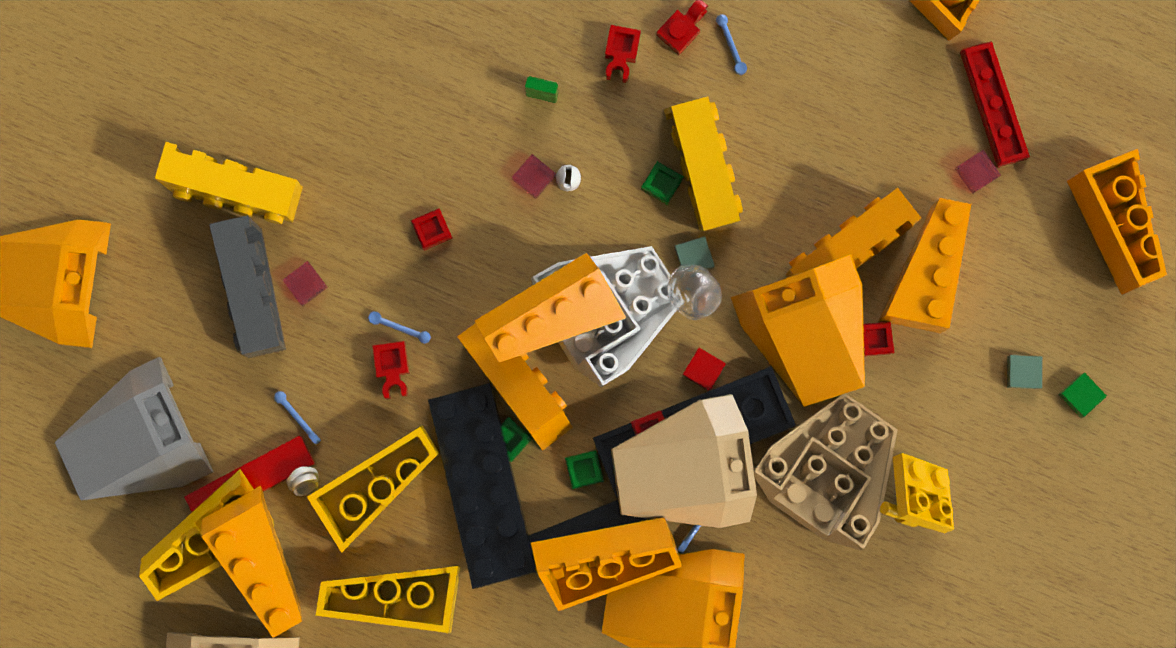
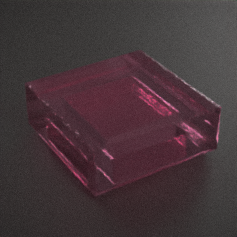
(977, 172)
(534, 176)
(305, 283)

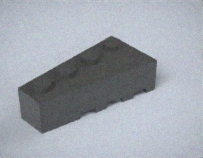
(248, 286)

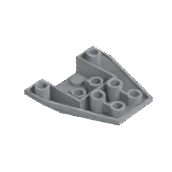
(132, 440)

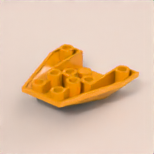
(50, 279)
(810, 329)
(681, 607)

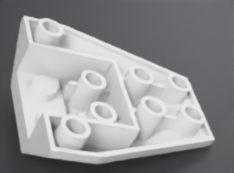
(640, 288)

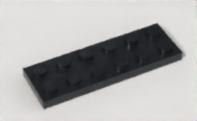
(757, 399)
(482, 486)

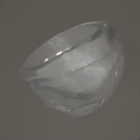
(694, 291)

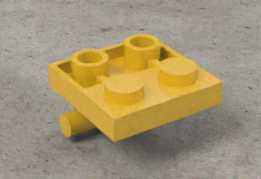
(920, 495)

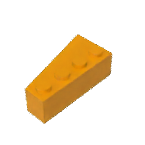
(1120, 220)
(521, 389)
(604, 560)

